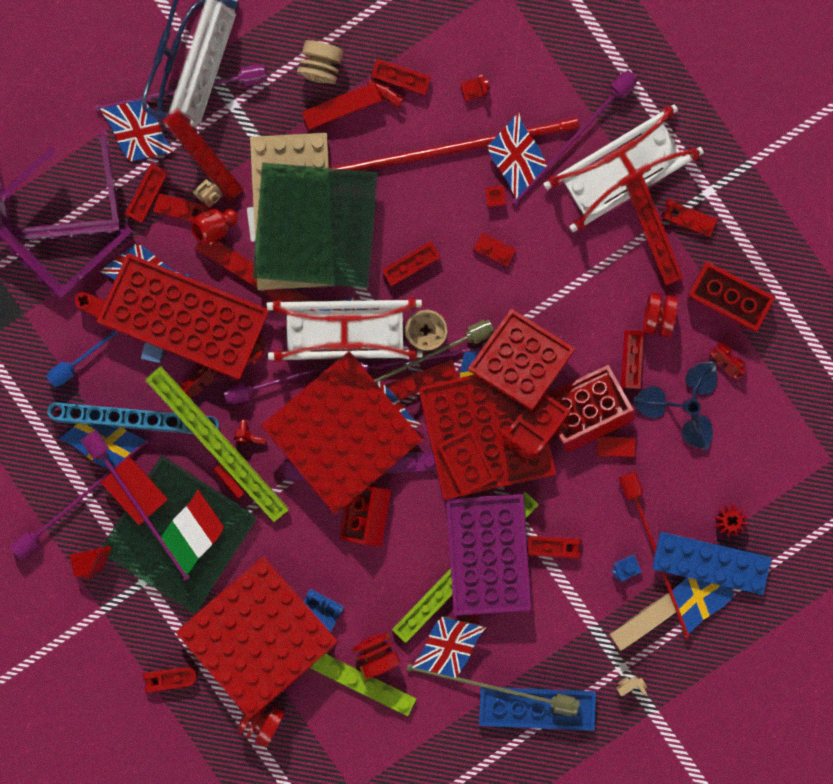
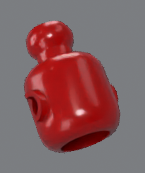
(213, 225)

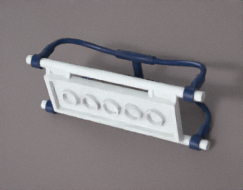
(193, 99)

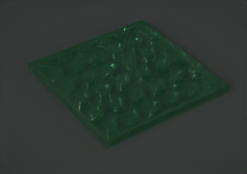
(315, 225)
(144, 556)

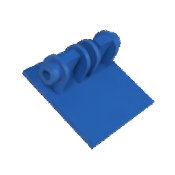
(324, 608)

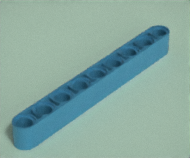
(123, 422)

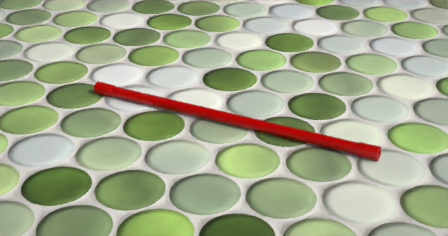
(561, 126)

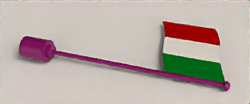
(188, 532)

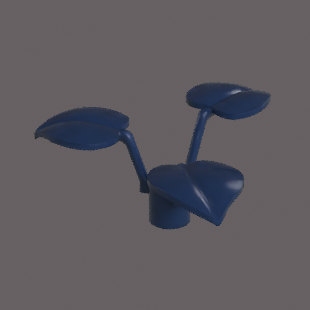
(703, 380)

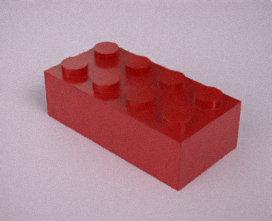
(730, 296)

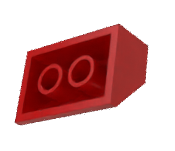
(366, 517)

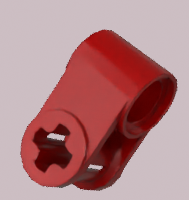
(95, 304)

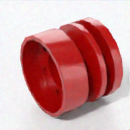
(376, 655)
(263, 724)

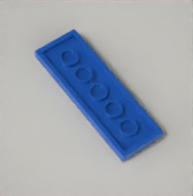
(711, 563)
(510, 710)

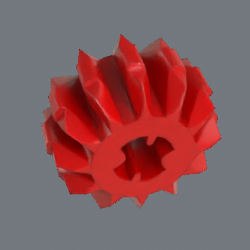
(731, 527)

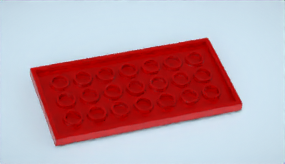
(183, 316)

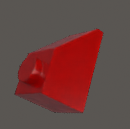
(89, 562)

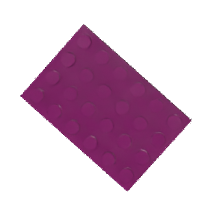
(488, 554)

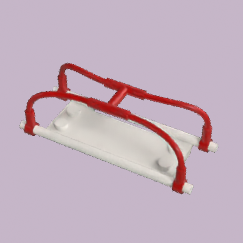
(608, 177)
(344, 329)

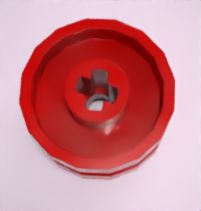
(662, 315)

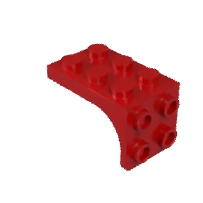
(535, 428)

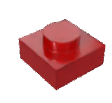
(495, 196)

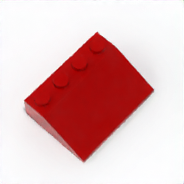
(595, 408)

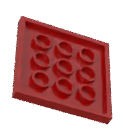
(521, 359)

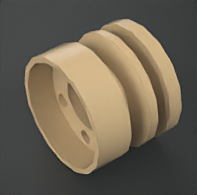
(320, 59)
(432, 339)

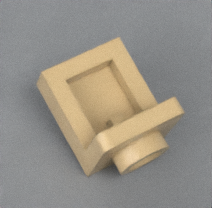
(207, 193)
(627, 685)

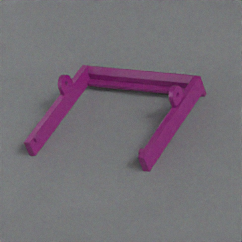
(70, 229)
(29, 260)

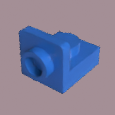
(626, 568)

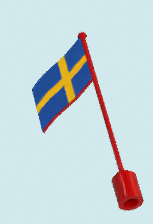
(692, 598)

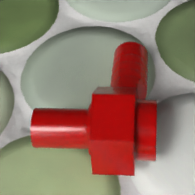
(243, 436)

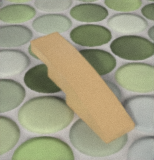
(643, 622)

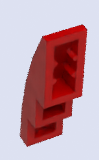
(342, 106)

